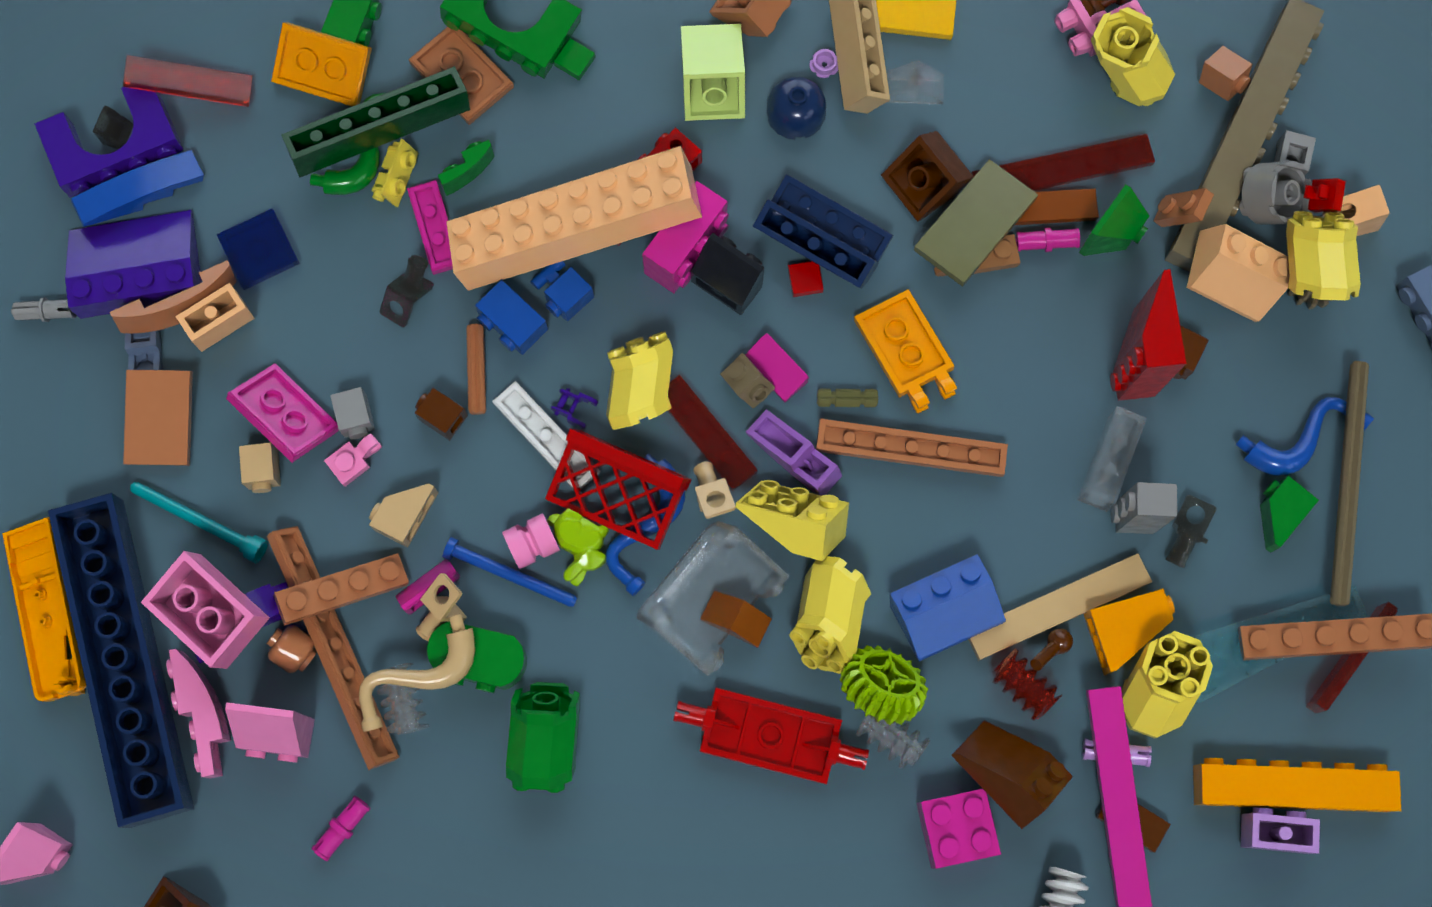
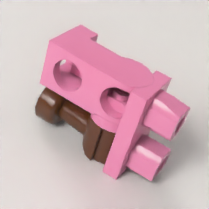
(1084, 18)

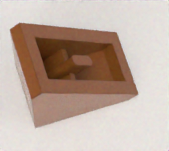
(736, 618)

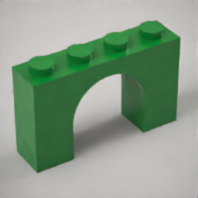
(532, 49)

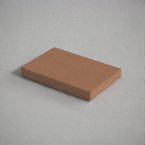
(480, 76)
(158, 417)

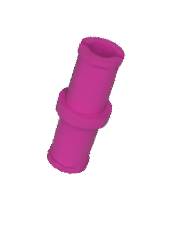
(1048, 239)
(340, 828)

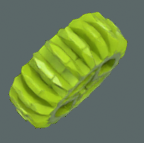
(884, 685)

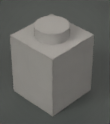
(352, 413)

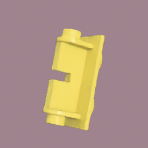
(399, 162)

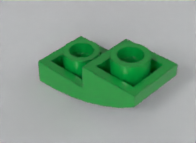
(476, 159)

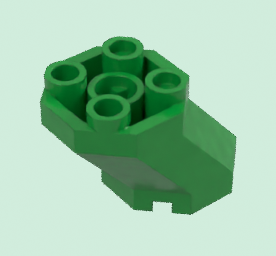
(543, 737)

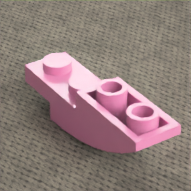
(198, 699)

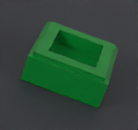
(574, 59)

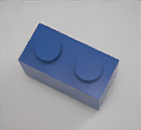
(511, 318)

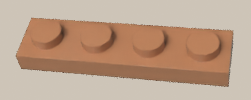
(340, 589)

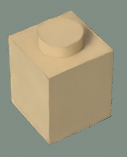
(259, 467)

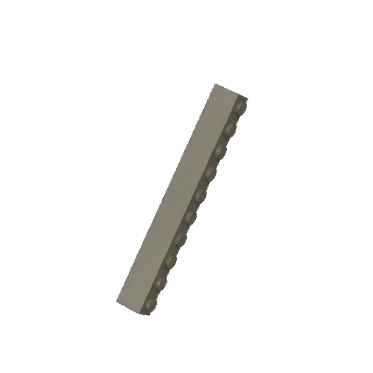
(1252, 122)

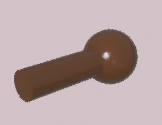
(1058, 642)

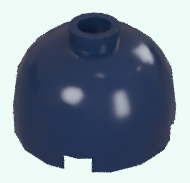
(796, 108)

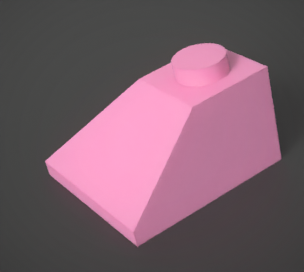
(31, 853)

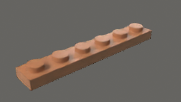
(911, 447)
(1336, 637)

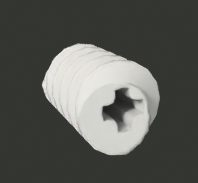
(1064, 888)

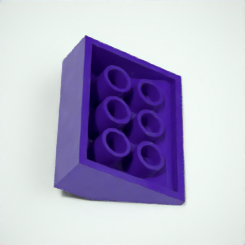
(130, 262)

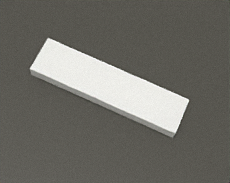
(539, 430)

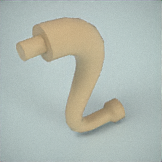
(454, 668)

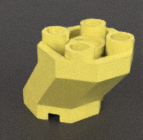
(1133, 57)
(1323, 256)
(639, 380)
(830, 615)
(1165, 684)

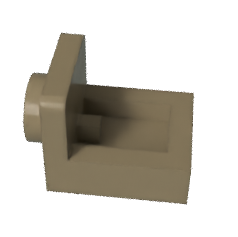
(747, 381)

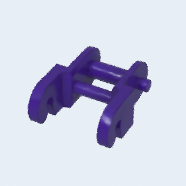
(565, 395)

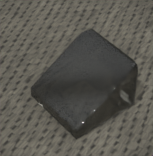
(112, 128)

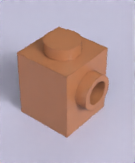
(1226, 73)

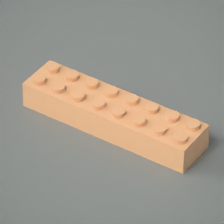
(573, 219)

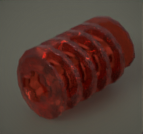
(1025, 685)

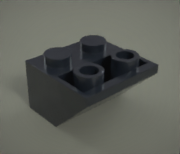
(728, 273)

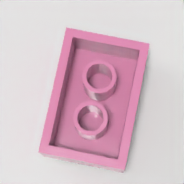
(205, 610)

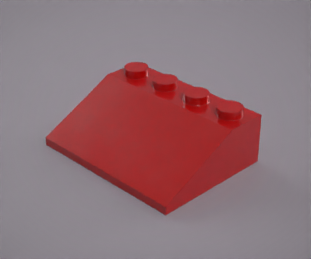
(1152, 344)

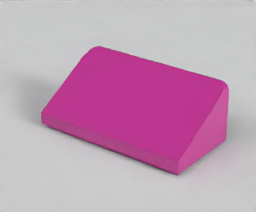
(777, 367)
(410, 597)

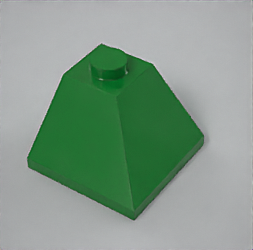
(1118, 226)

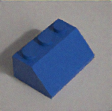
(947, 607)

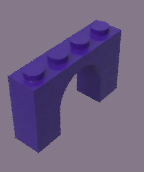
(79, 170)

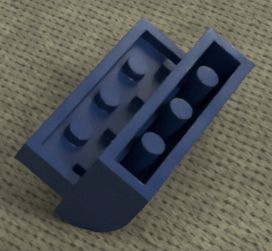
(823, 231)

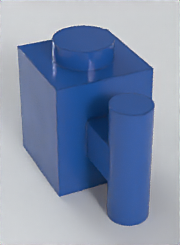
(566, 292)

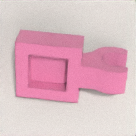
(350, 462)

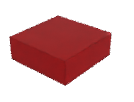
(805, 279)

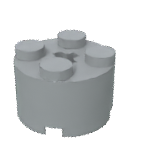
(1273, 192)

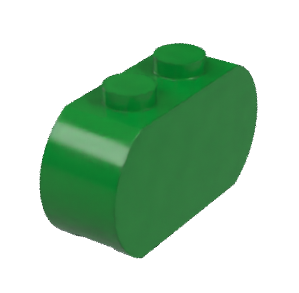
(497, 659)

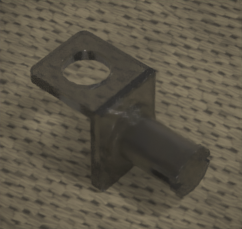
(406, 290)
(1189, 533)

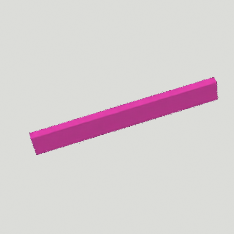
(1118, 797)

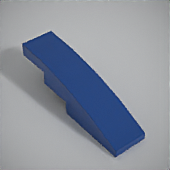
(136, 187)

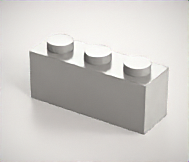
(1145, 508)

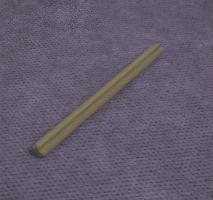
(1349, 484)

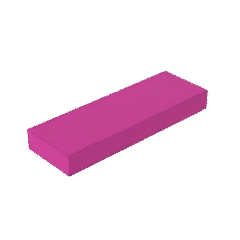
(432, 224)

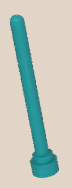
(251, 547)

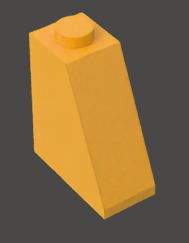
(1127, 626)

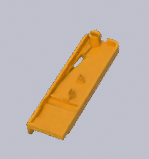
(43, 612)

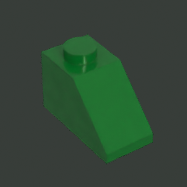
(1283, 510)

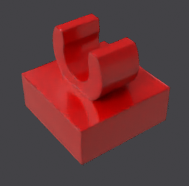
(1325, 195)

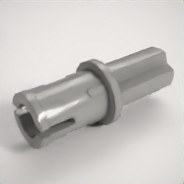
(42, 309)

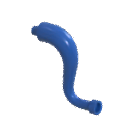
(1290, 461)
(649, 527)

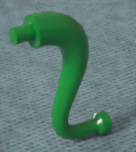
(351, 179)

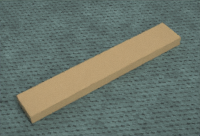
(1062, 605)

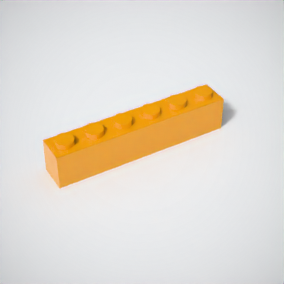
(1296, 787)

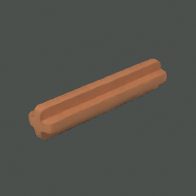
(476, 369)

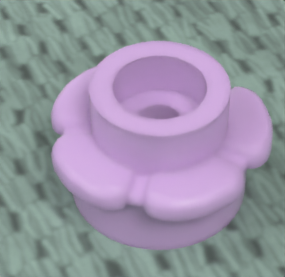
(828, 57)

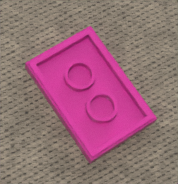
(283, 412)

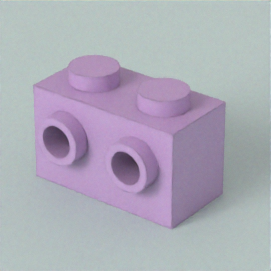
(1280, 833)

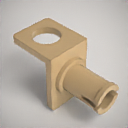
(712, 494)
(440, 606)

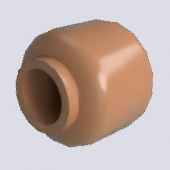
(291, 649)

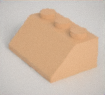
(1238, 271)

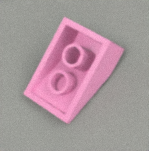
(270, 731)

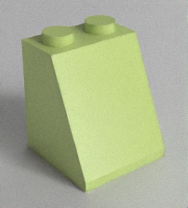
(713, 72)

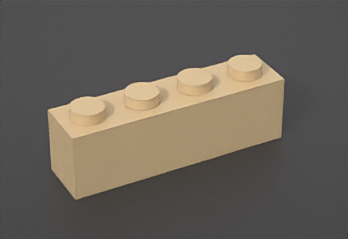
(859, 54)

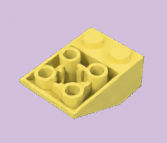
(797, 519)

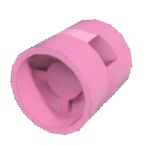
(530, 541)

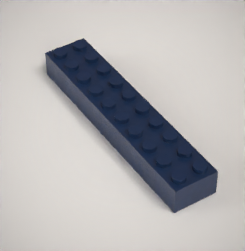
(120, 661)

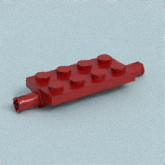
(771, 736)

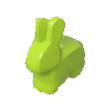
(580, 539)

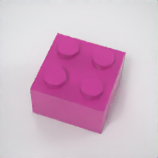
(958, 828)

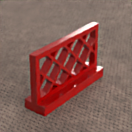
(632, 465)

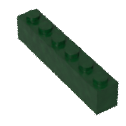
(376, 121)

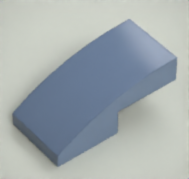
(144, 351)

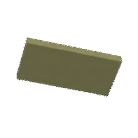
(975, 222)

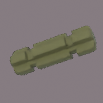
(847, 397)

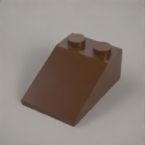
(1012, 771)

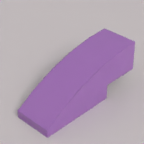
(794, 453)

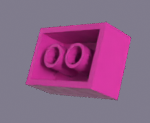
(677, 248)

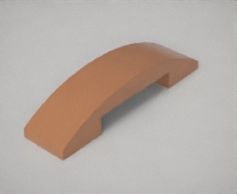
(161, 315)

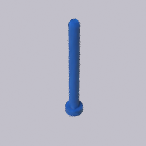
(452, 550)

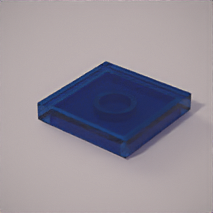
(258, 249)

